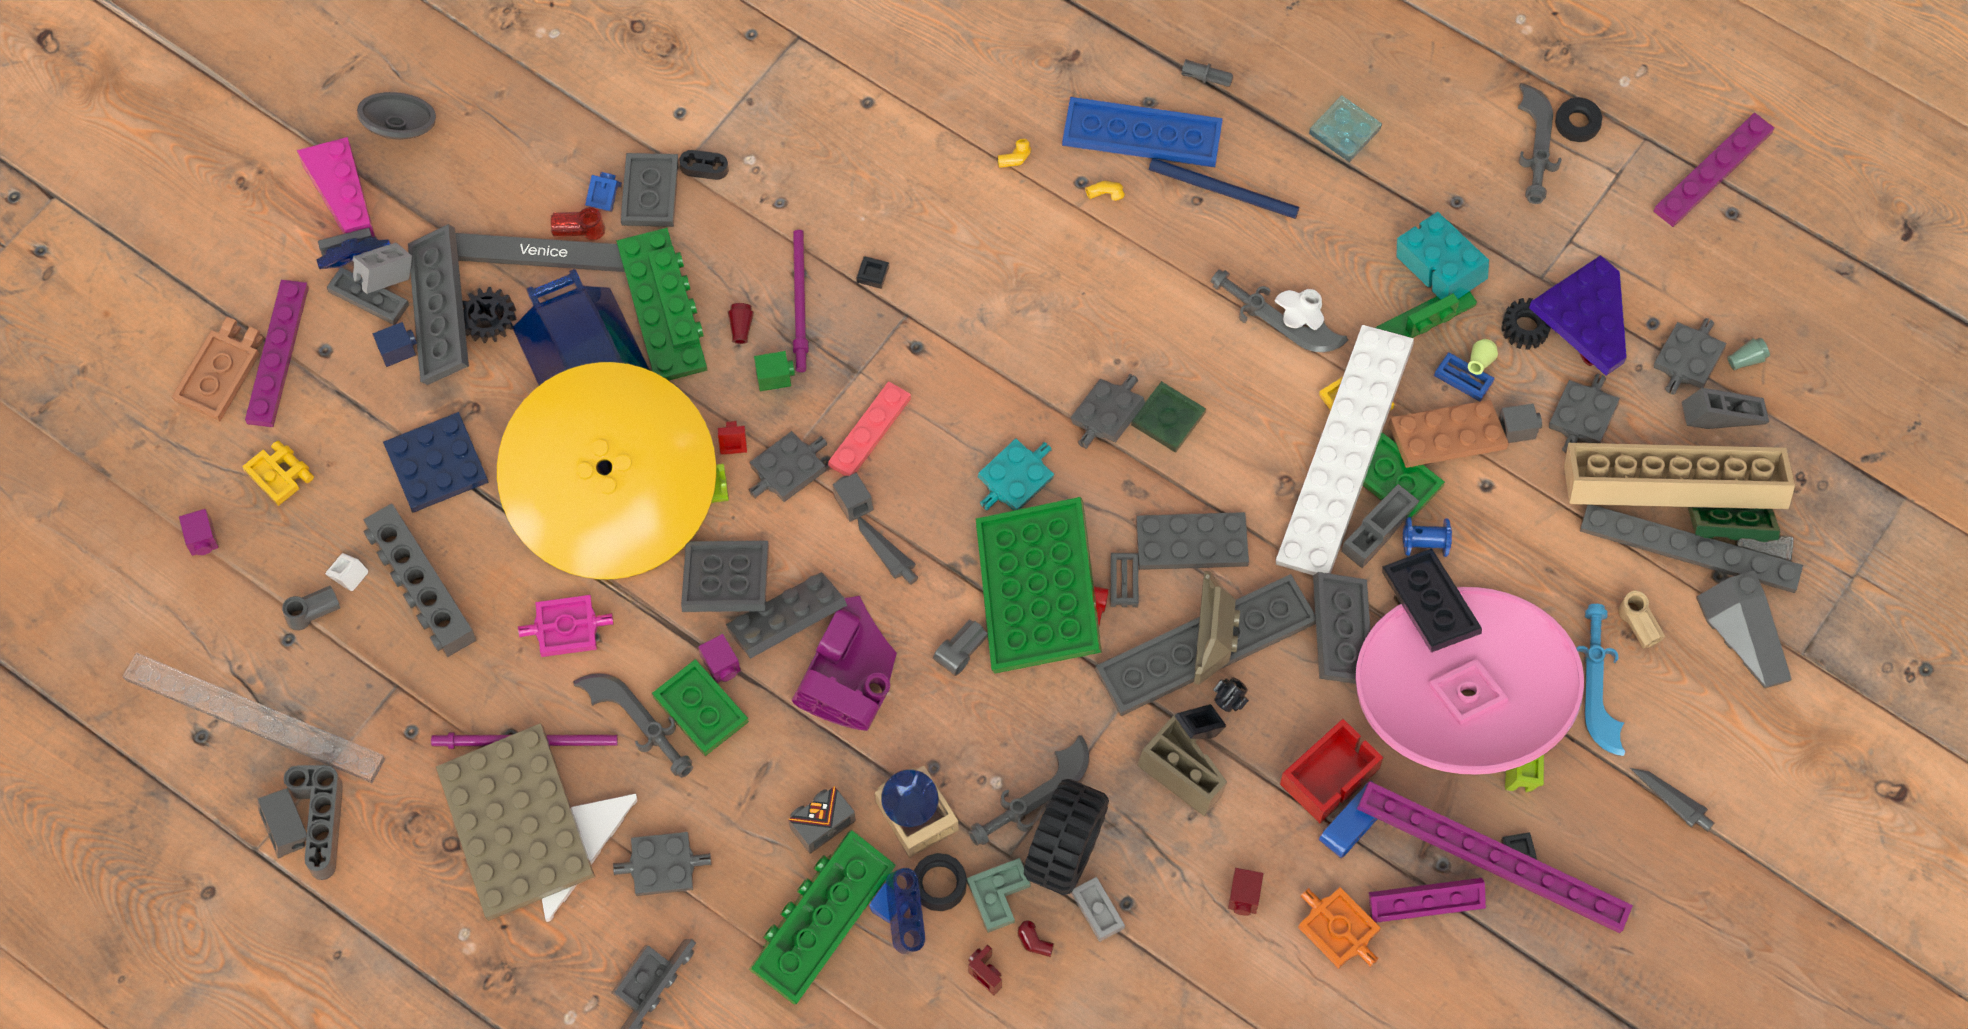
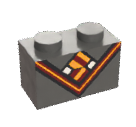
(821, 819)

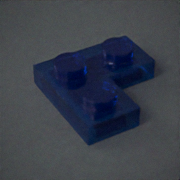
(340, 256)

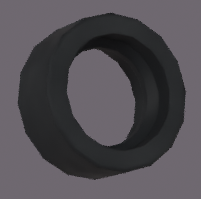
(956, 867)

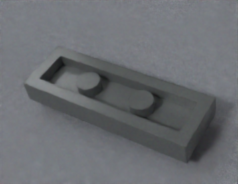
(379, 303)

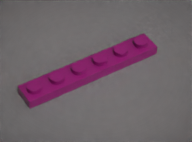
(1713, 169)
(277, 353)

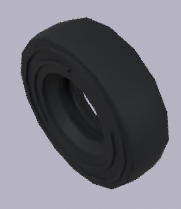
(1583, 106)

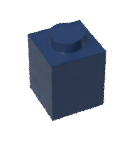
(395, 344)

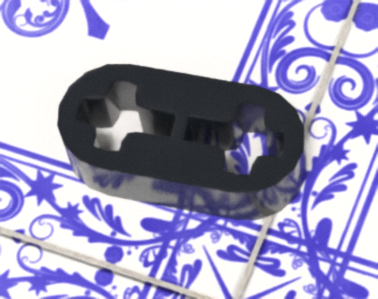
(703, 164)

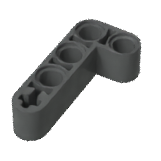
(319, 822)

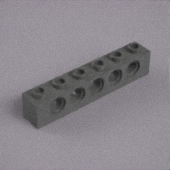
(389, 523)

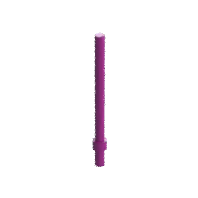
(800, 343)

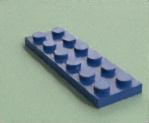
(1142, 132)

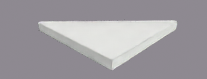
(596, 825)

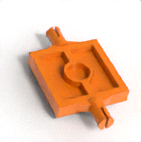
(1339, 927)

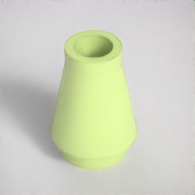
(1482, 355)

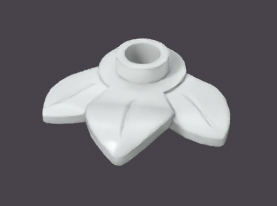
(1301, 308)

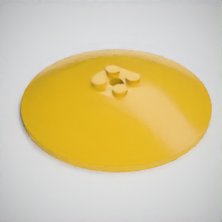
(617, 520)

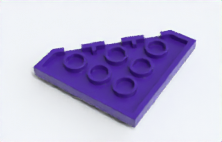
(1588, 313)

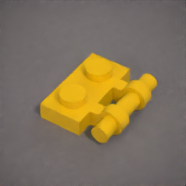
(272, 478)

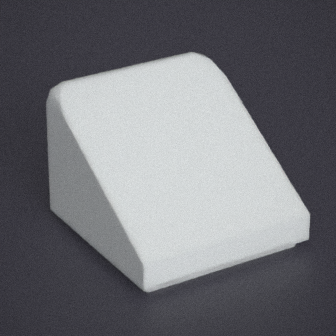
(347, 571)

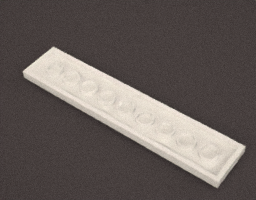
(1345, 451)

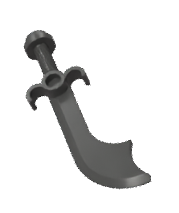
(1540, 109)
(1313, 340)
(609, 688)
(1071, 765)

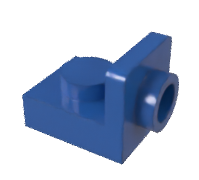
(602, 191)

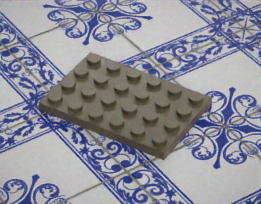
(515, 822)

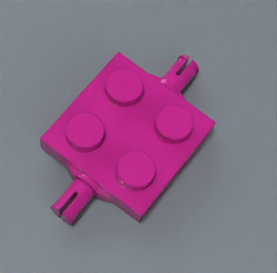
(565, 625)

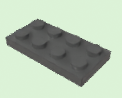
(1192, 541)
(786, 615)
(1340, 624)

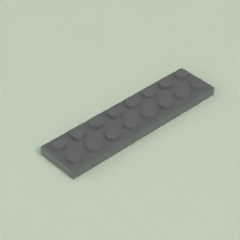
(1170, 659)

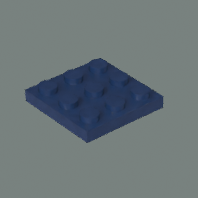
(435, 462)

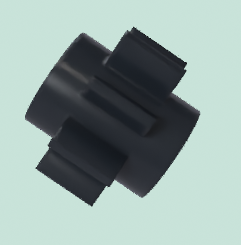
(1230, 694)

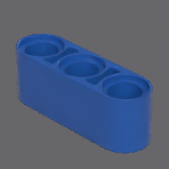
(1347, 827)

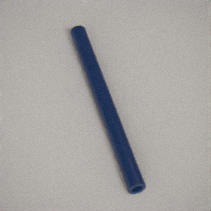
(1224, 188)

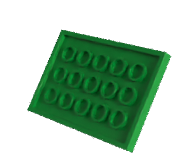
(1038, 585)

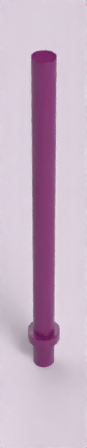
(452, 740)

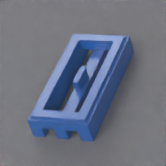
(1462, 380)

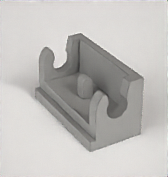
(382, 267)

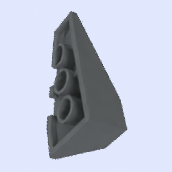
(1744, 620)

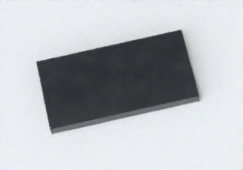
(1431, 600)

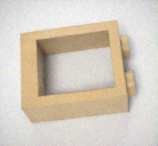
(928, 835)

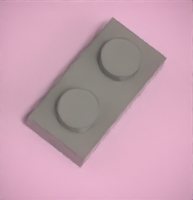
(1098, 909)

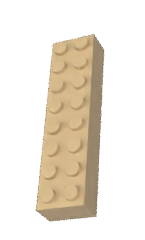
(1678, 475)

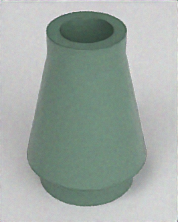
(1749, 354)

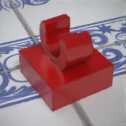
(732, 438)

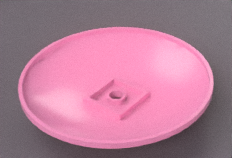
(1519, 668)

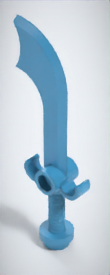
(1599, 723)

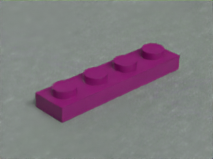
(1427, 900)

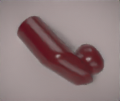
(1031, 941)

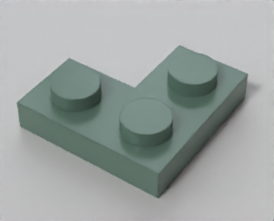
(990, 891)

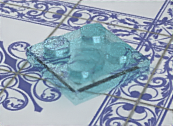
(1345, 128)

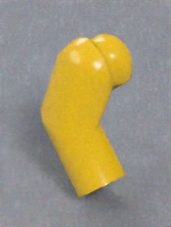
(1017, 157)
(1104, 187)

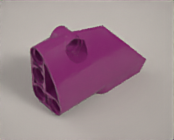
(844, 665)

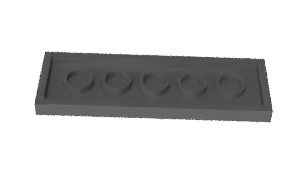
(438, 305)

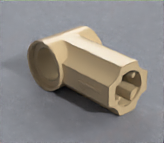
(1642, 621)

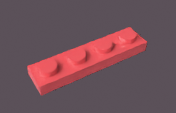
(869, 430)

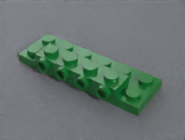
(663, 304)
(821, 916)

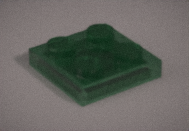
(1168, 416)

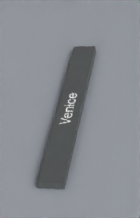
(538, 252)

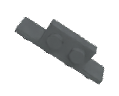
(647, 979)

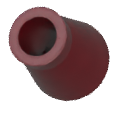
(740, 322)

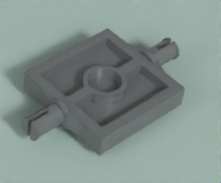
(1689, 355)
(1107, 410)
(1584, 412)
(787, 466)
(662, 864)

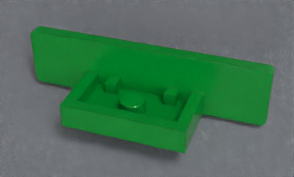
(1428, 315)

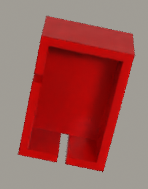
(1331, 771)

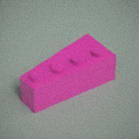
(338, 182)

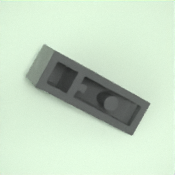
(1723, 409)

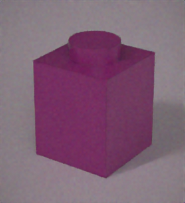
(198, 532)
(719, 659)

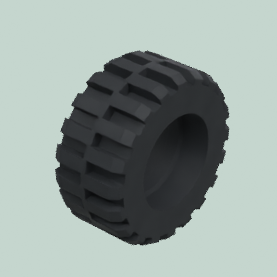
(1066, 836)

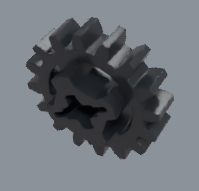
(486, 306)

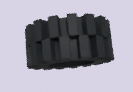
(1519, 335)

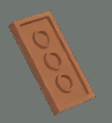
(1448, 433)

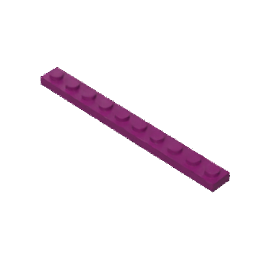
(1495, 857)

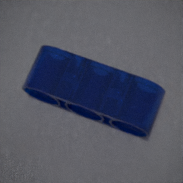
(898, 923)

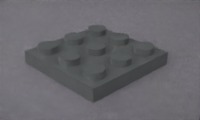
(725, 576)

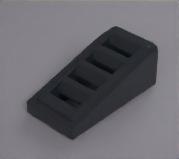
(1201, 722)

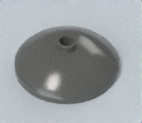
(396, 115)

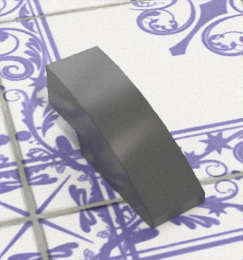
(1379, 526)

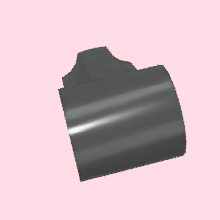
(312, 607)
(956, 653)

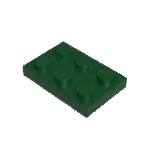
(1735, 523)

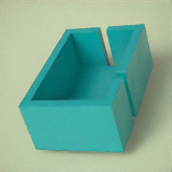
(1442, 248)

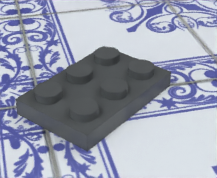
(649, 189)

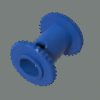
(1427, 536)

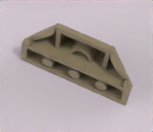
(1215, 628)

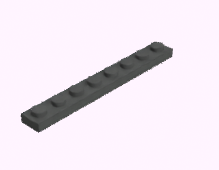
(1690, 547)

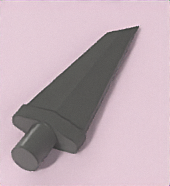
(893, 558)
(1684, 806)

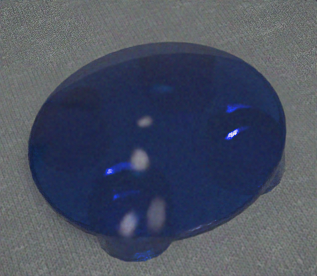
(910, 798)

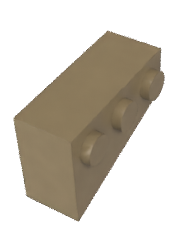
(1183, 767)

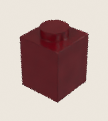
(1245, 891)

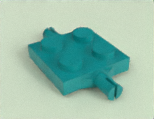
(1015, 475)

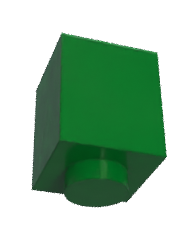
(773, 370)

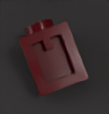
(987, 975)

